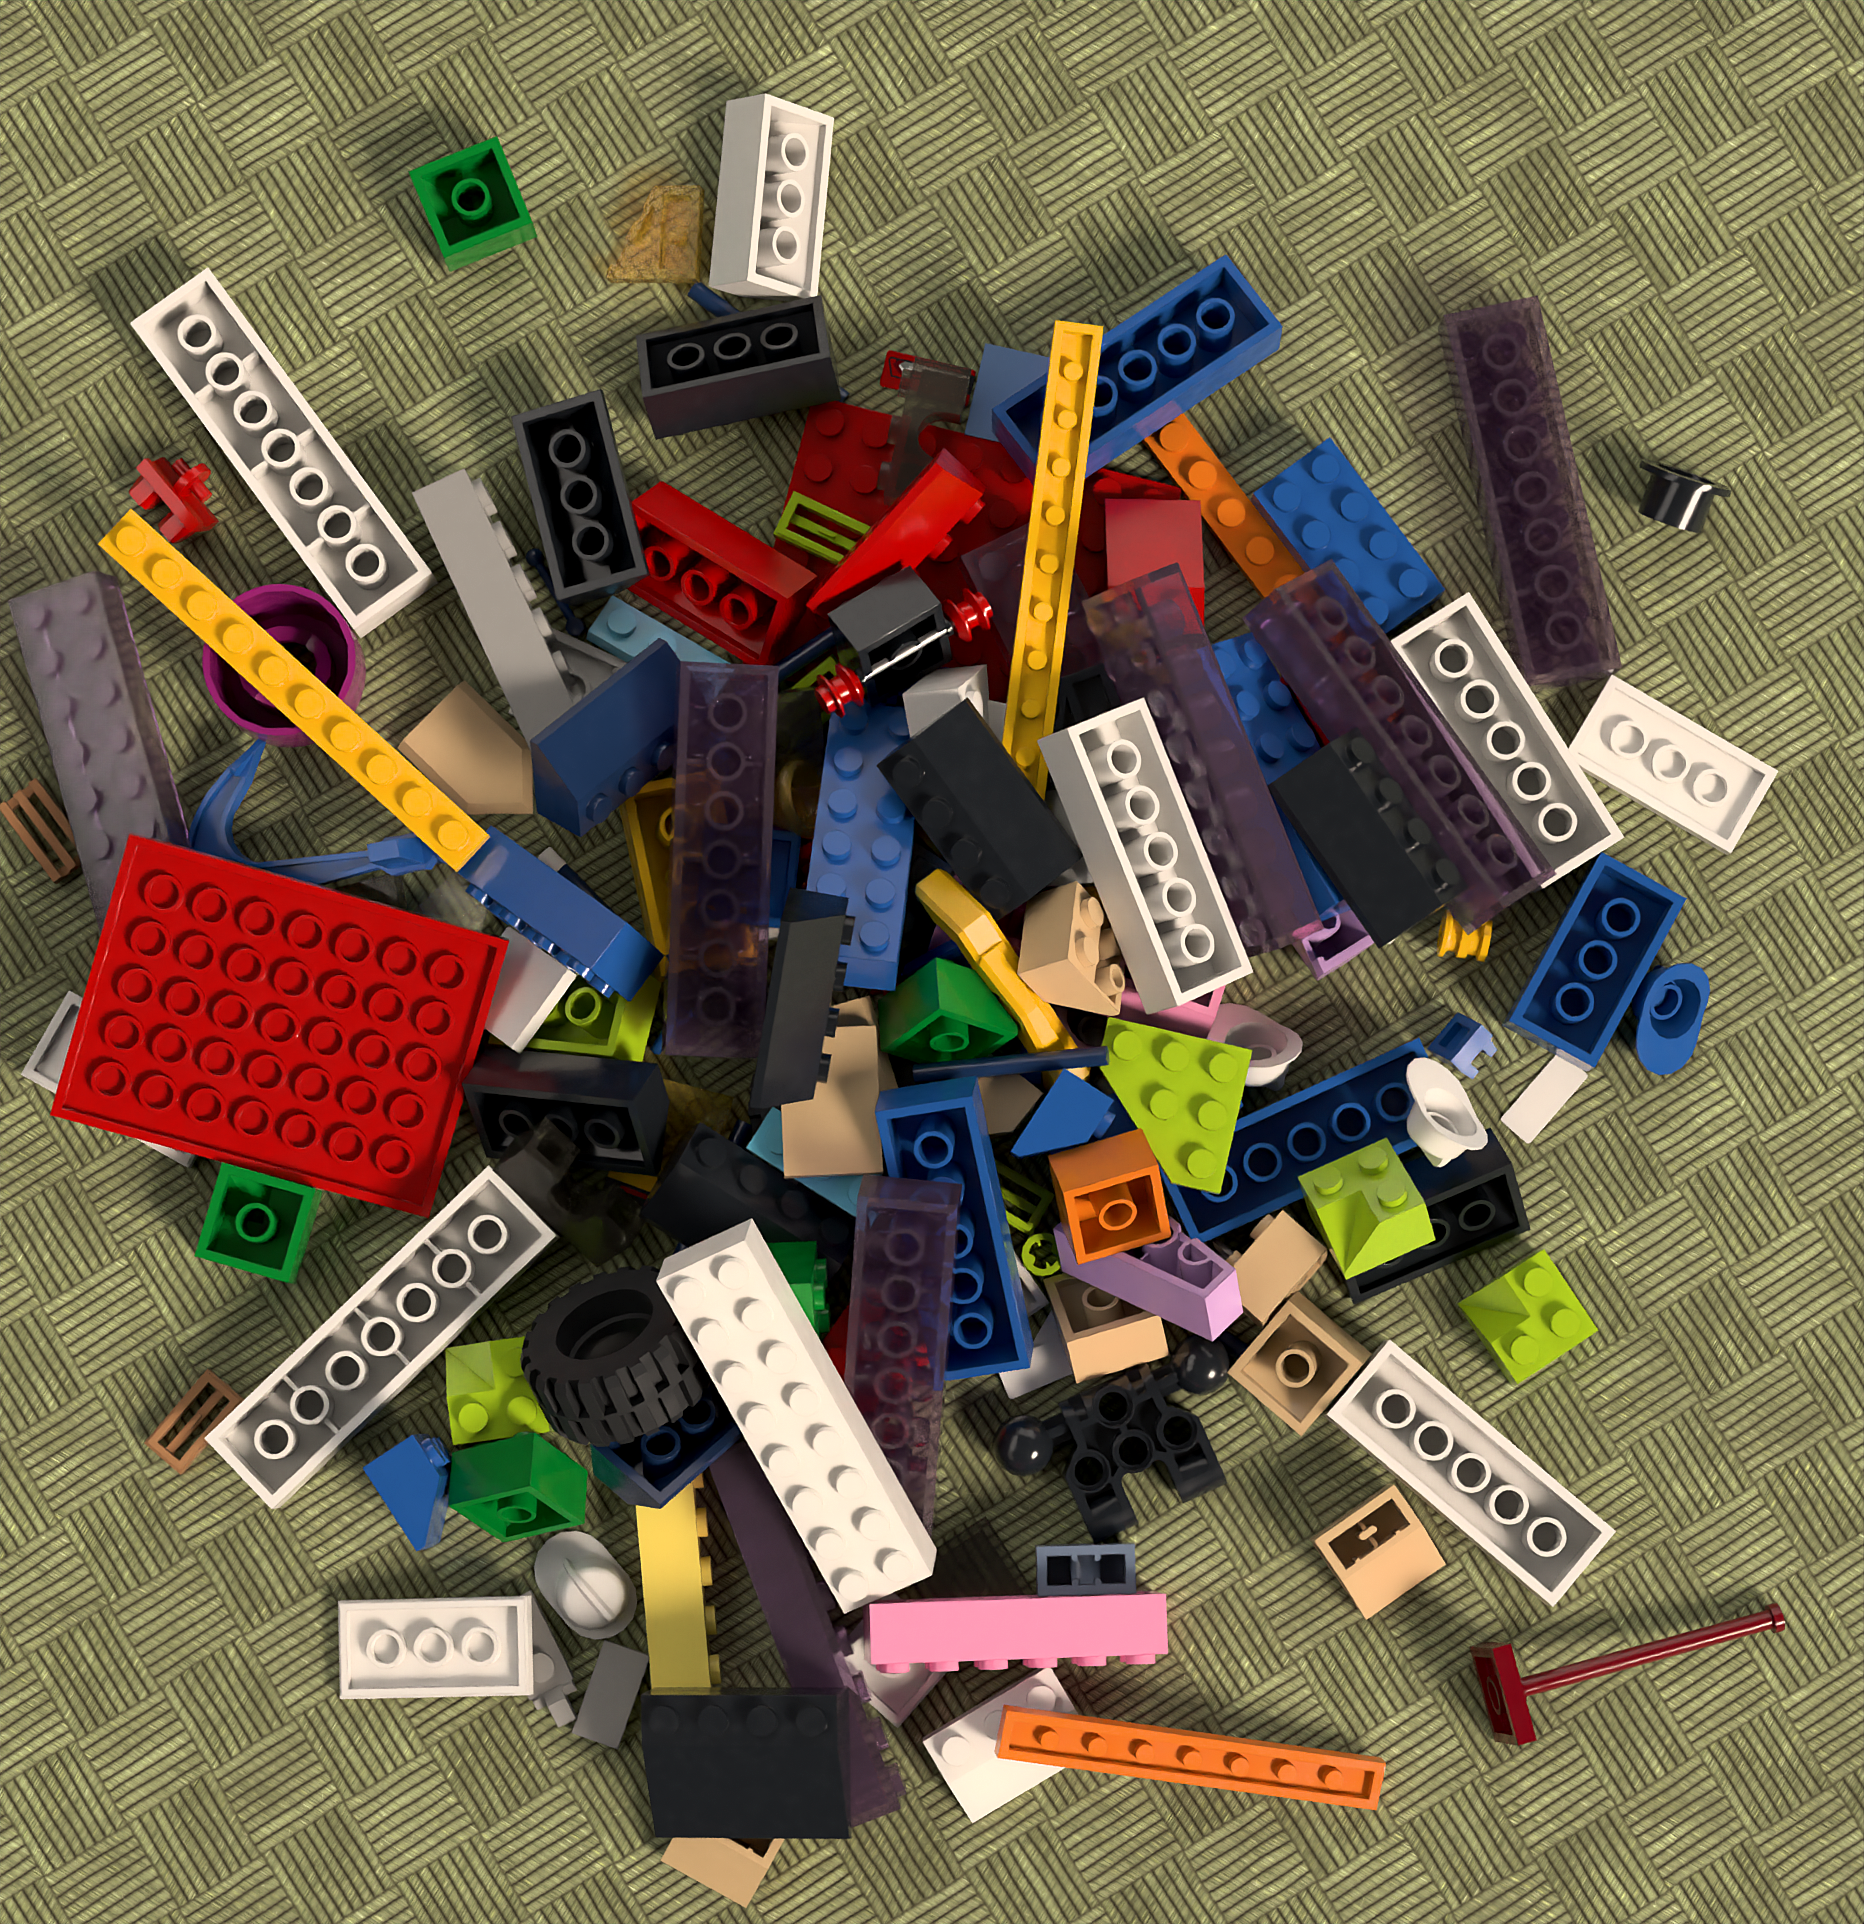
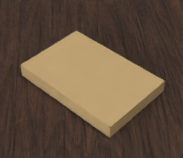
(839, 1126)

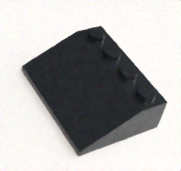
(748, 1762)

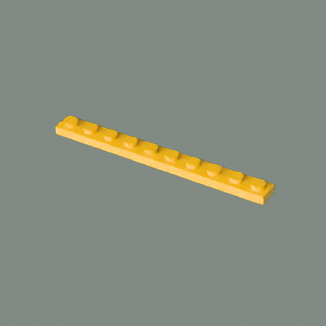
(1051, 545)
(294, 690)

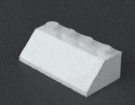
(771, 199)

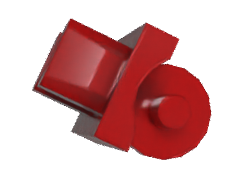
(181, 491)

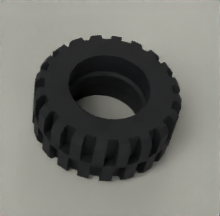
(612, 1360)

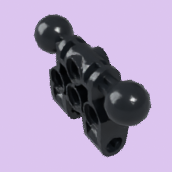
(1026, 1443)

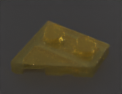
(665, 239)

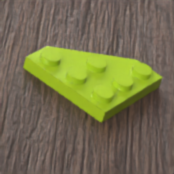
(1181, 1096)

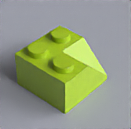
(1366, 1208)
(1527, 1317)
(489, 1392)

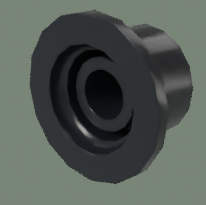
(1678, 496)

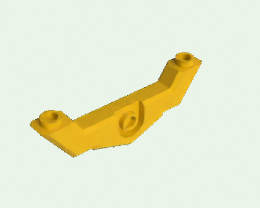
(997, 965)

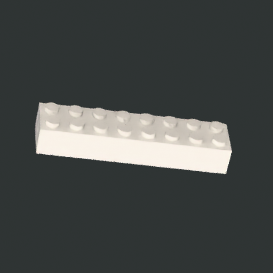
(284, 452)
(382, 1338)
(797, 1415)

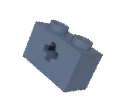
(1085, 1569)

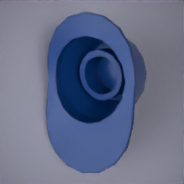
(1669, 1015)

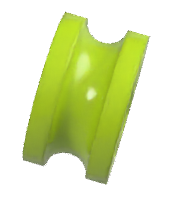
(1028, 1260)

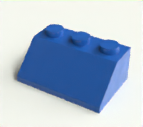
(415, 1486)

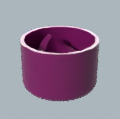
(297, 617)

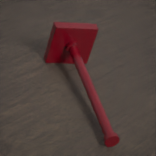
(1507, 1692)

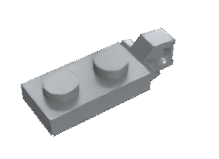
(550, 1670)

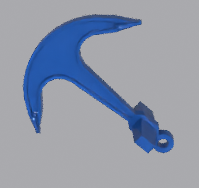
(213, 835)

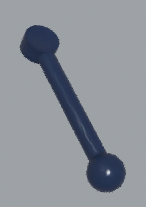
(574, 625)

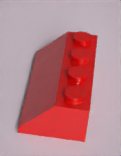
(905, 532)
(718, 576)

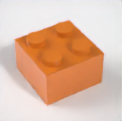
(1109, 1196)

